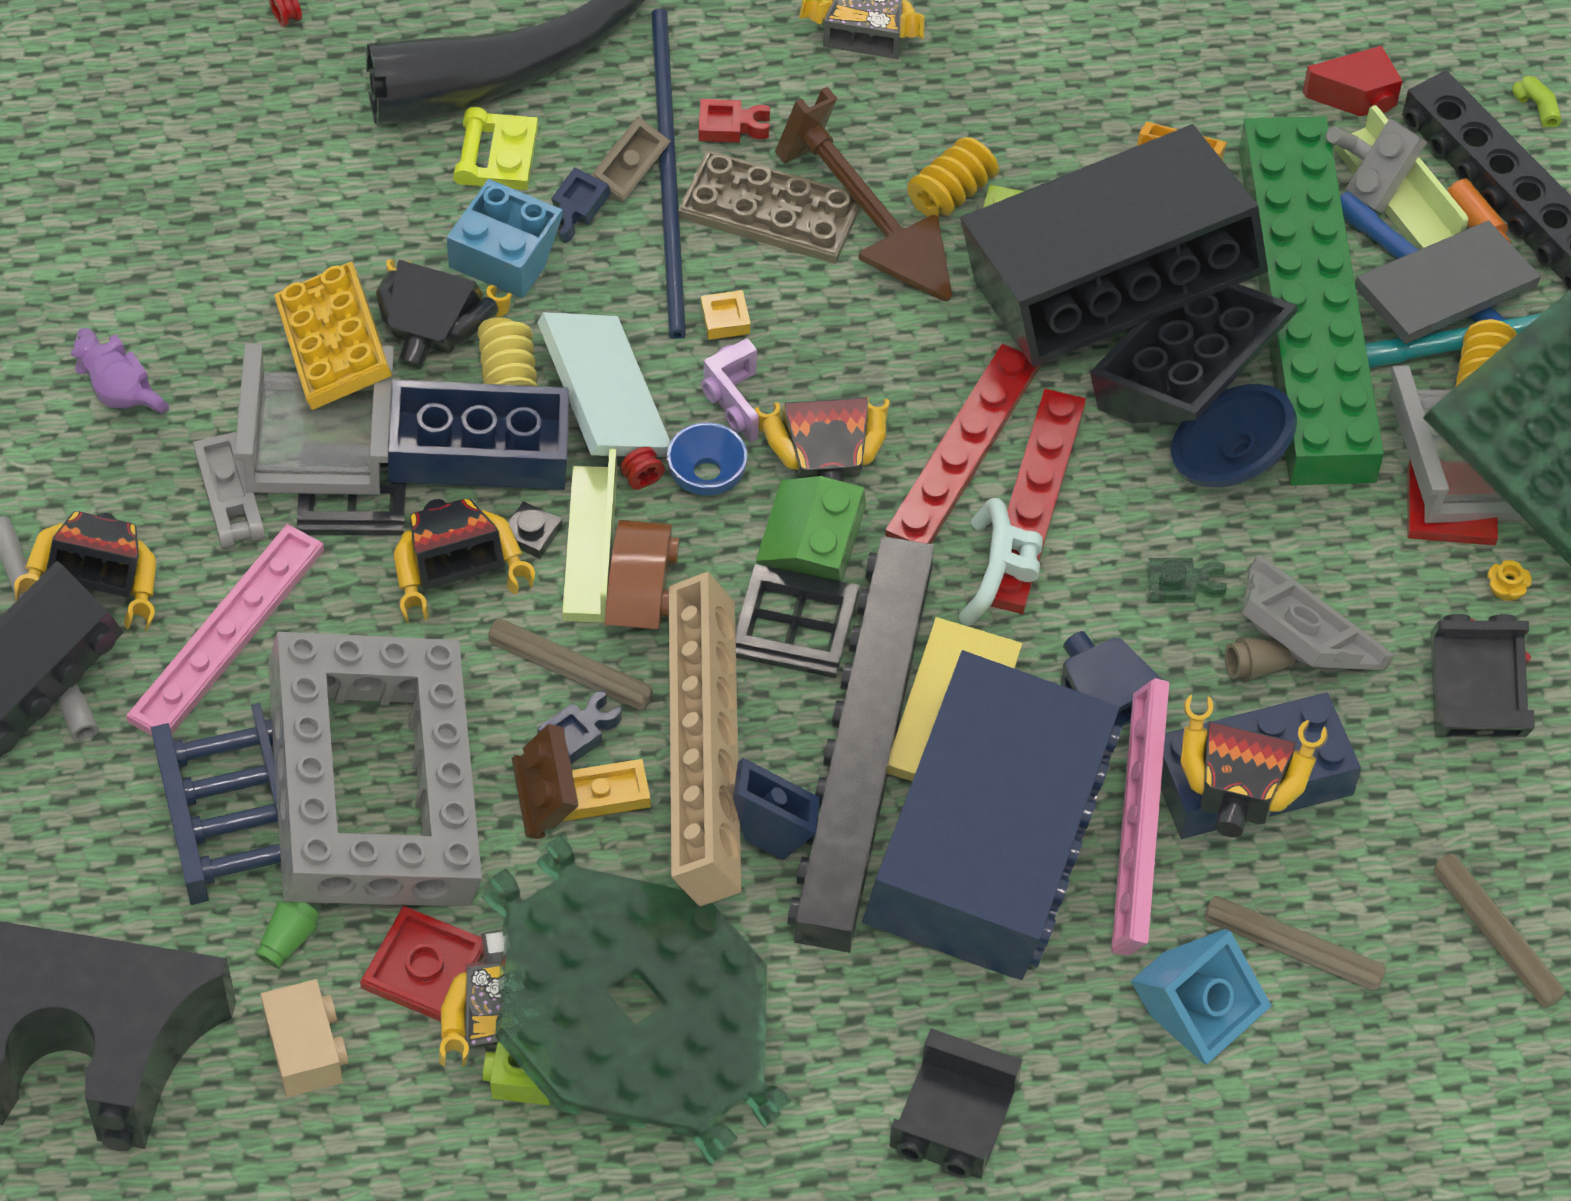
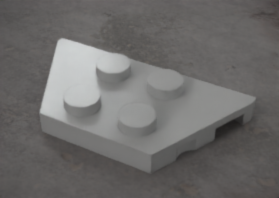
(1306, 623)

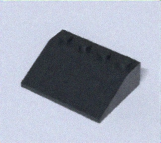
(1187, 356)

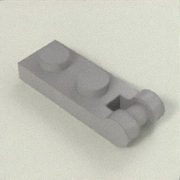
(226, 490)

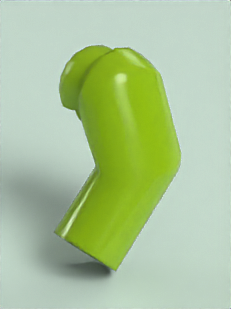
(1543, 97)

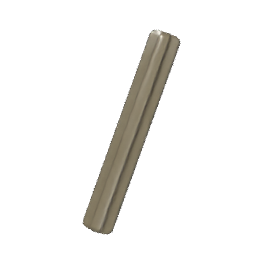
(570, 664)
(1499, 930)
(1295, 943)

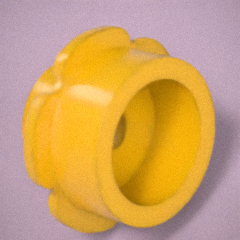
(1506, 588)

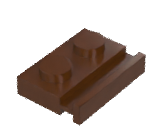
(545, 781)

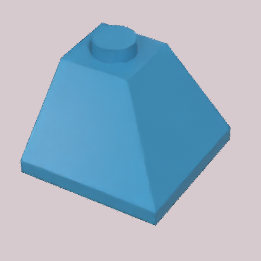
(1203, 993)

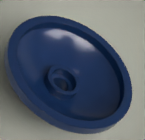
(1235, 436)

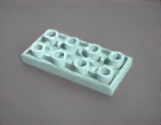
(603, 383)

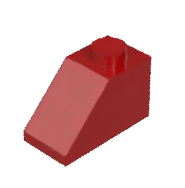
(1355, 82)

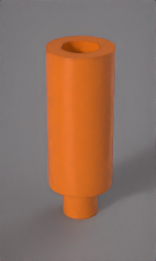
(1476, 206)

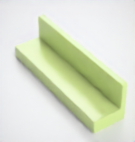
(1421, 203)
(590, 541)

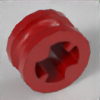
(286, 10)
(642, 468)

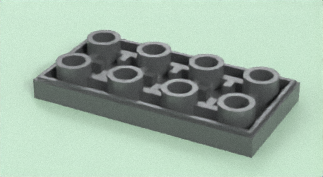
(1447, 281)

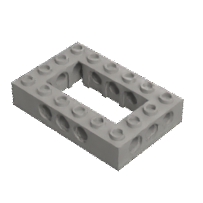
(354, 868)

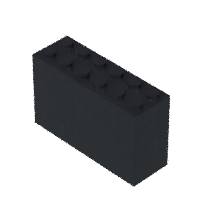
(1114, 244)

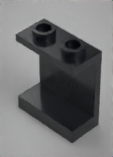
(956, 1105)

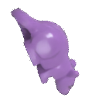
(114, 375)

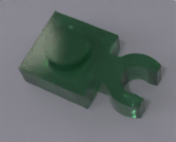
(1178, 581)

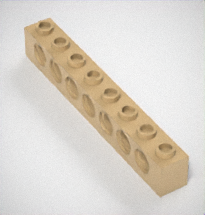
(703, 740)

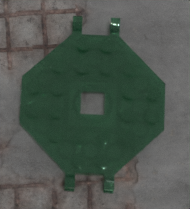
(578, 1044)

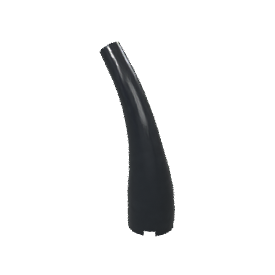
(450, 74)

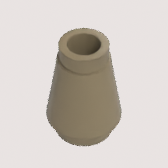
(1255, 658)

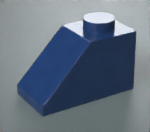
(773, 810)

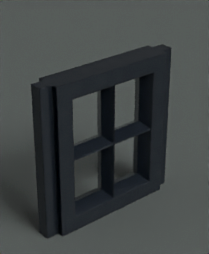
(352, 521)
(802, 587)

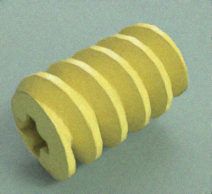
(507, 352)

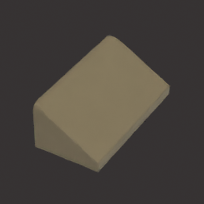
(631, 158)

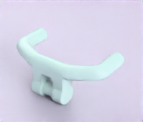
(1001, 559)

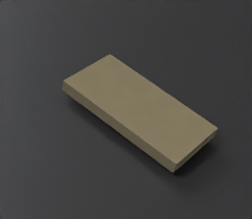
(770, 206)

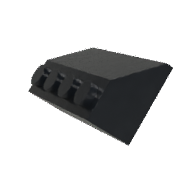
(47, 647)

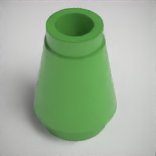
(286, 931)

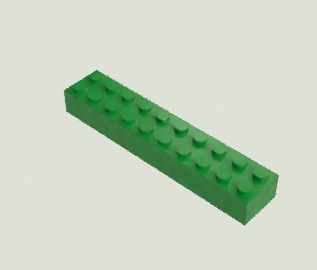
(1322, 350)

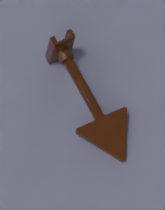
(906, 253)

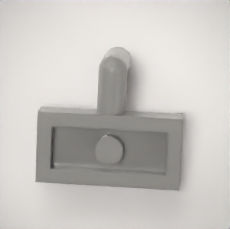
(1383, 163)

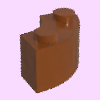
(640, 574)

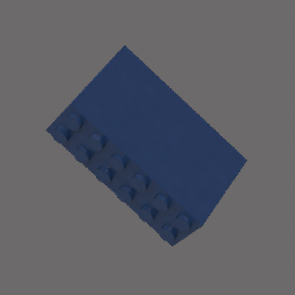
(994, 817)

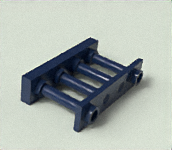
(184, 792)

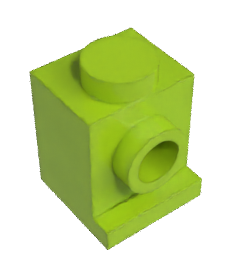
(510, 1082)

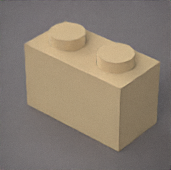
(303, 1038)

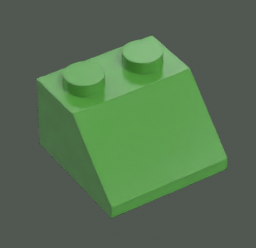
(813, 527)

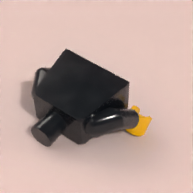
(433, 309)

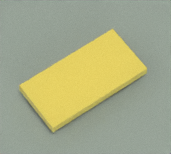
(931, 683)

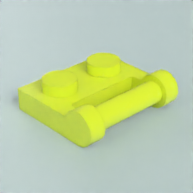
(510, 149)

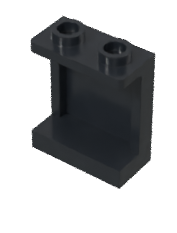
(1480, 677)

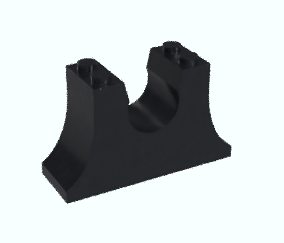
(113, 1001)

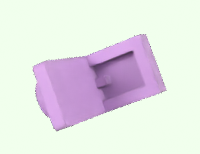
(721, 373)

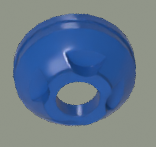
(707, 444)

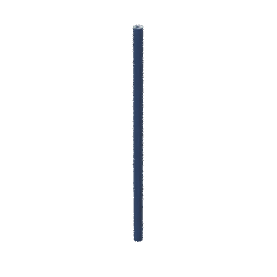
(668, 176)

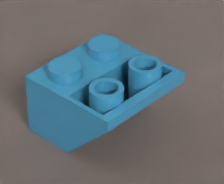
(504, 238)

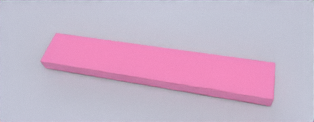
(226, 631)
(1140, 818)

